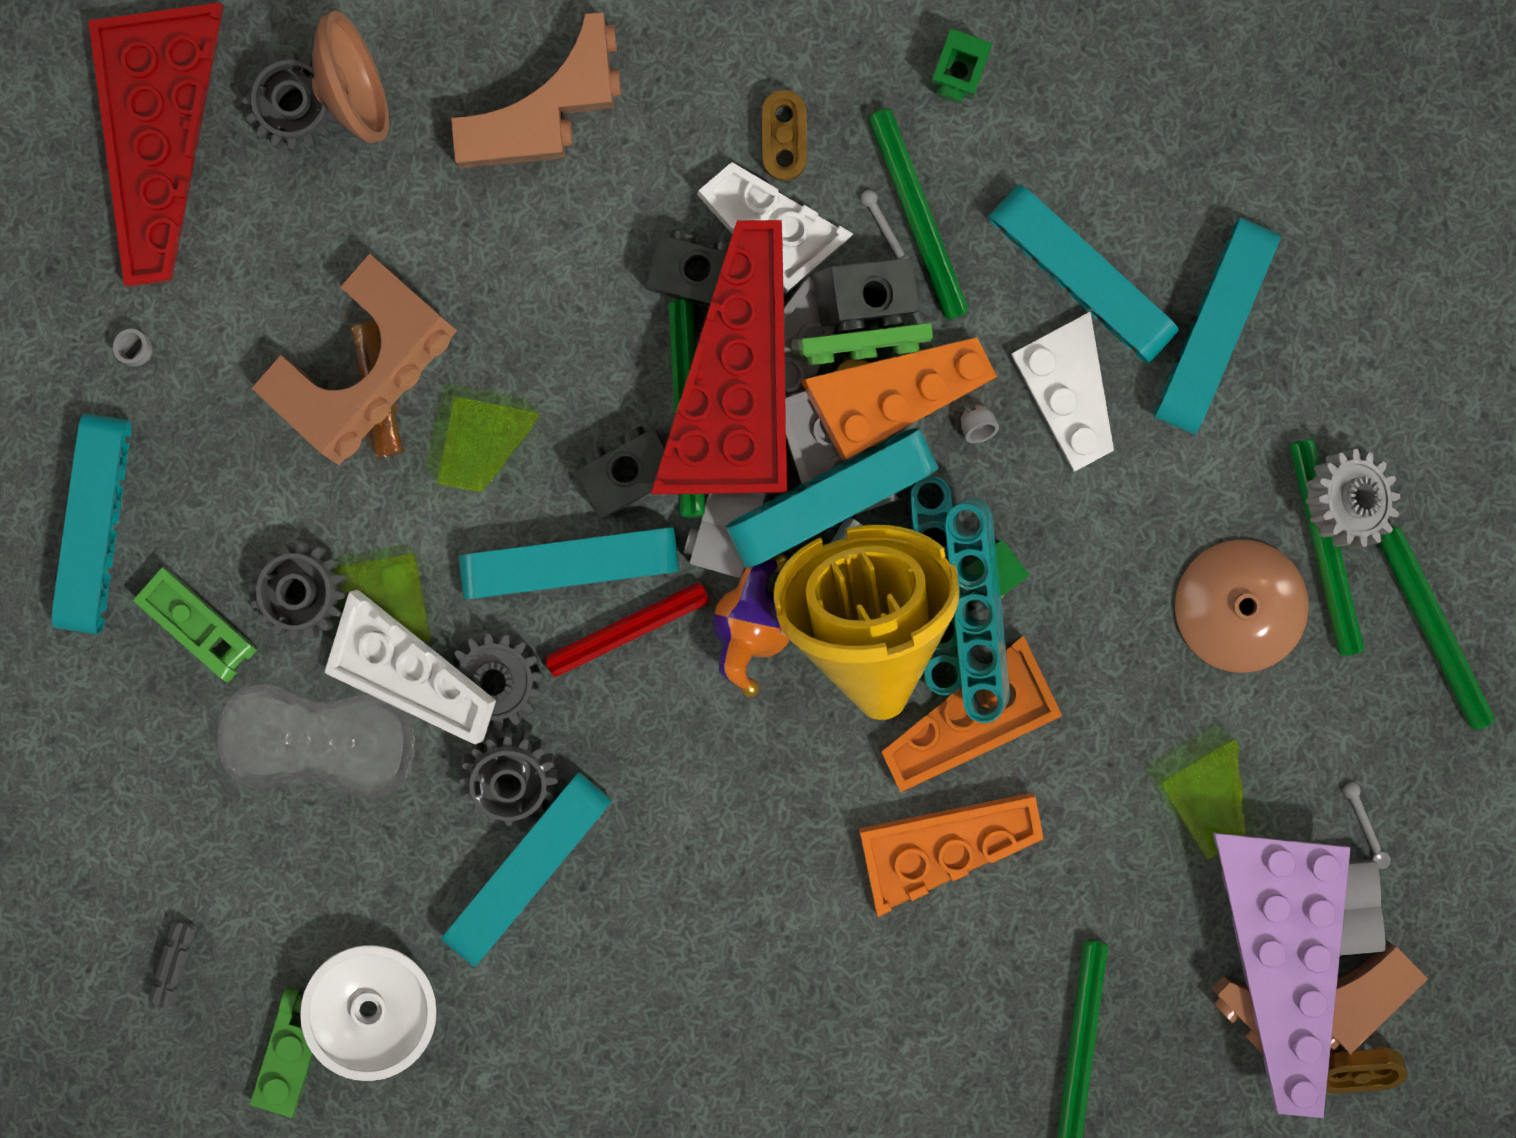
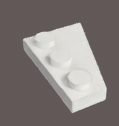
(805, 236)
(1069, 390)

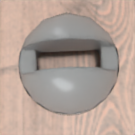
(128, 342)
(978, 424)

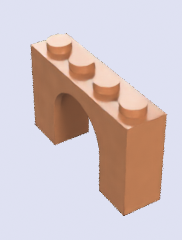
(409, 341)

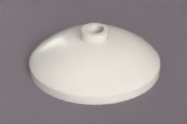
(375, 1044)

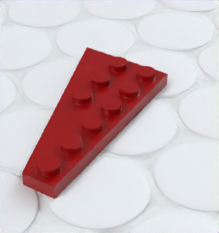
(152, 106)
(733, 401)

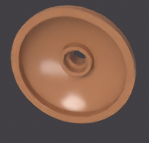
(348, 78)
(1210, 601)

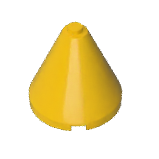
(869, 611)

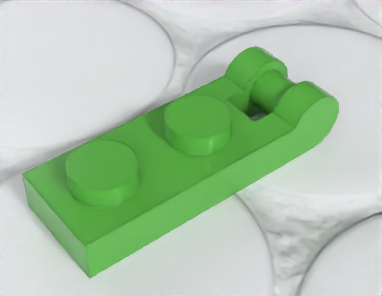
(194, 623)
(284, 1062)

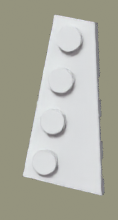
(400, 669)

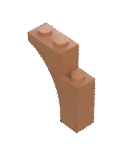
(535, 124)
(1361, 1000)

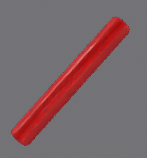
(626, 629)

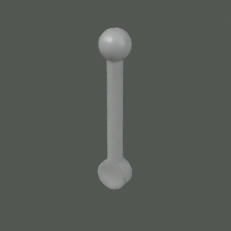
(869, 199)
(1352, 791)

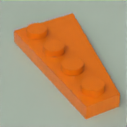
(885, 396)
(952, 738)
(930, 849)

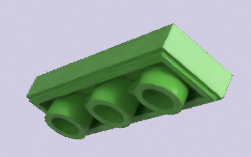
(862, 343)

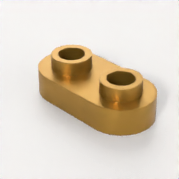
(784, 136)
(1365, 1070)

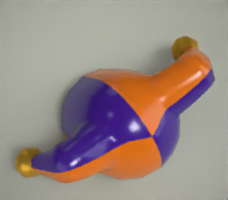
(749, 624)

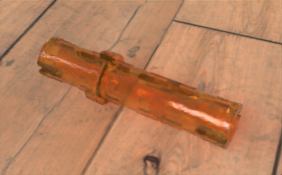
(367, 349)

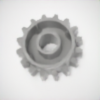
(1352, 499)

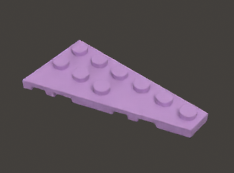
(1289, 935)

